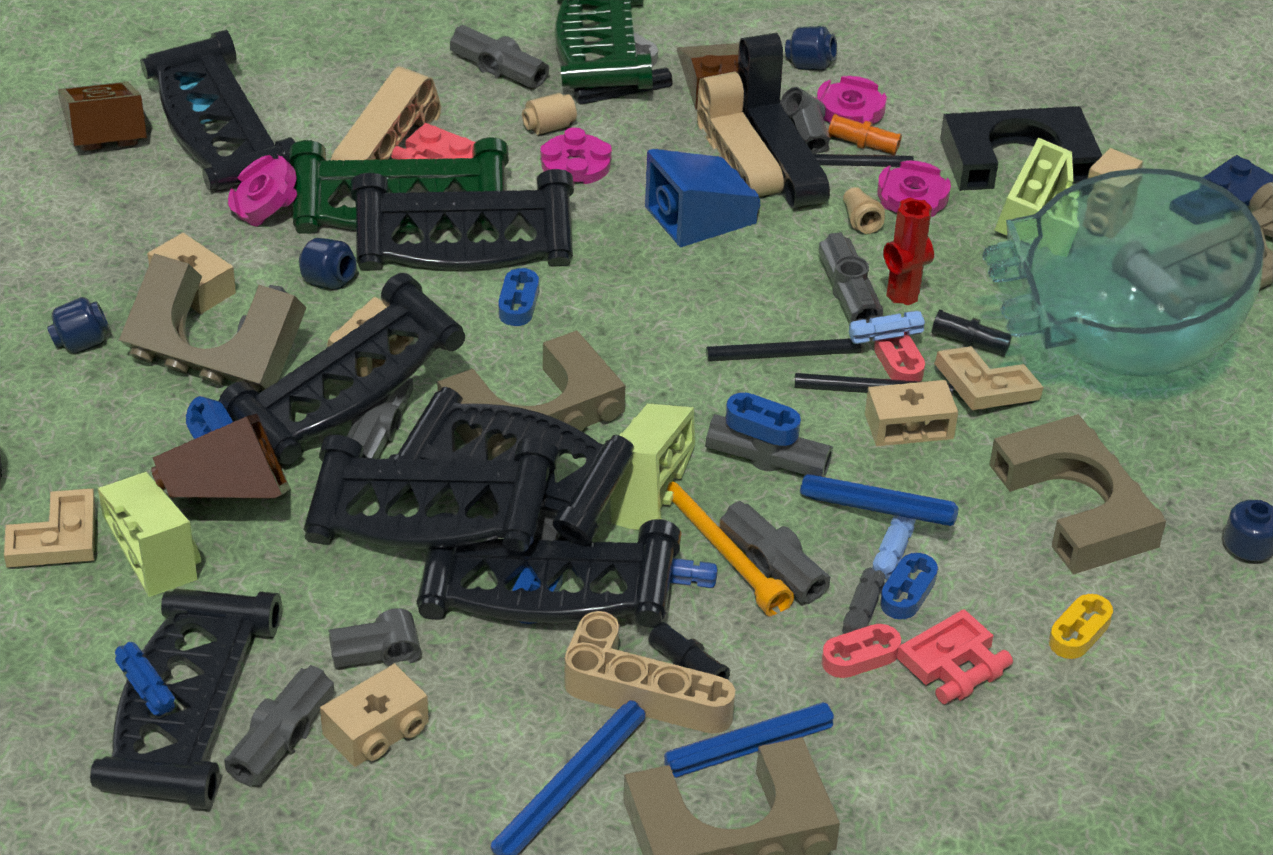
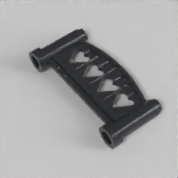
(210, 61)
(382, 214)
(407, 314)
(347, 477)
(575, 499)
(641, 567)
(181, 768)

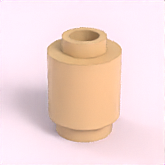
(549, 113)

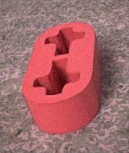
(906, 353)
(860, 649)

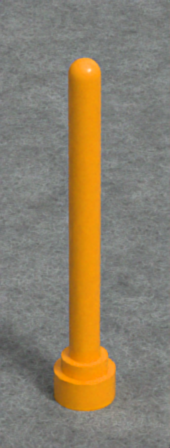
(768, 591)

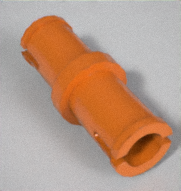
(864, 134)

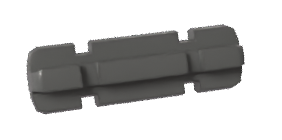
(864, 600)

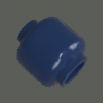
(811, 48)
(327, 263)
(78, 325)
(1250, 530)

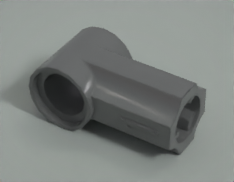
(807, 116)
(387, 639)

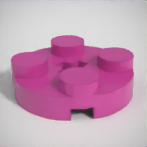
(866, 100)
(594, 155)
(897, 185)
(263, 189)

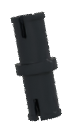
(971, 333)
(685, 651)

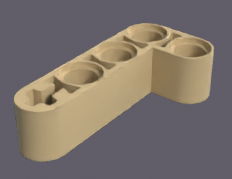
(400, 102)
(733, 135)
(664, 690)

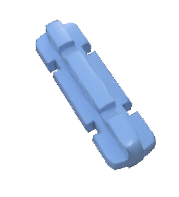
(886, 327)
(893, 545)

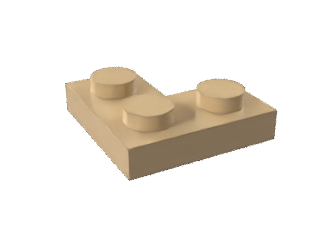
(985, 386)
(63, 539)

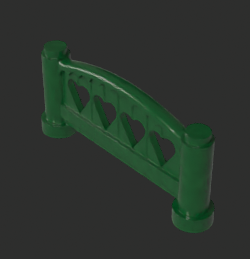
(618, 45)
(321, 179)

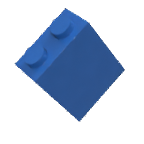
(697, 196)

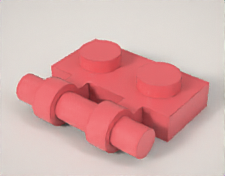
(434, 143)
(948, 645)

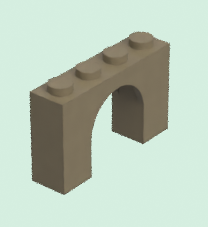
(251, 356)
(587, 386)
(1072, 451)
(798, 822)

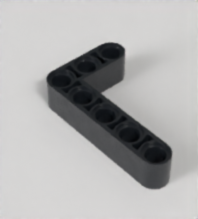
(761, 76)

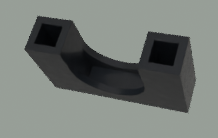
(972, 136)

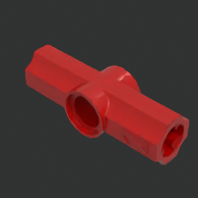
(908, 251)

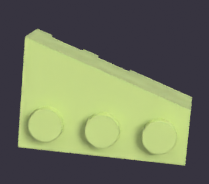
(1041, 179)
(662, 447)
(150, 533)

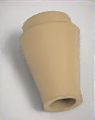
(863, 211)

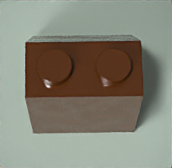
(223, 464)

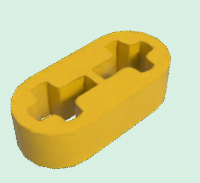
(1087, 631)

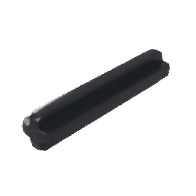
(661, 79)

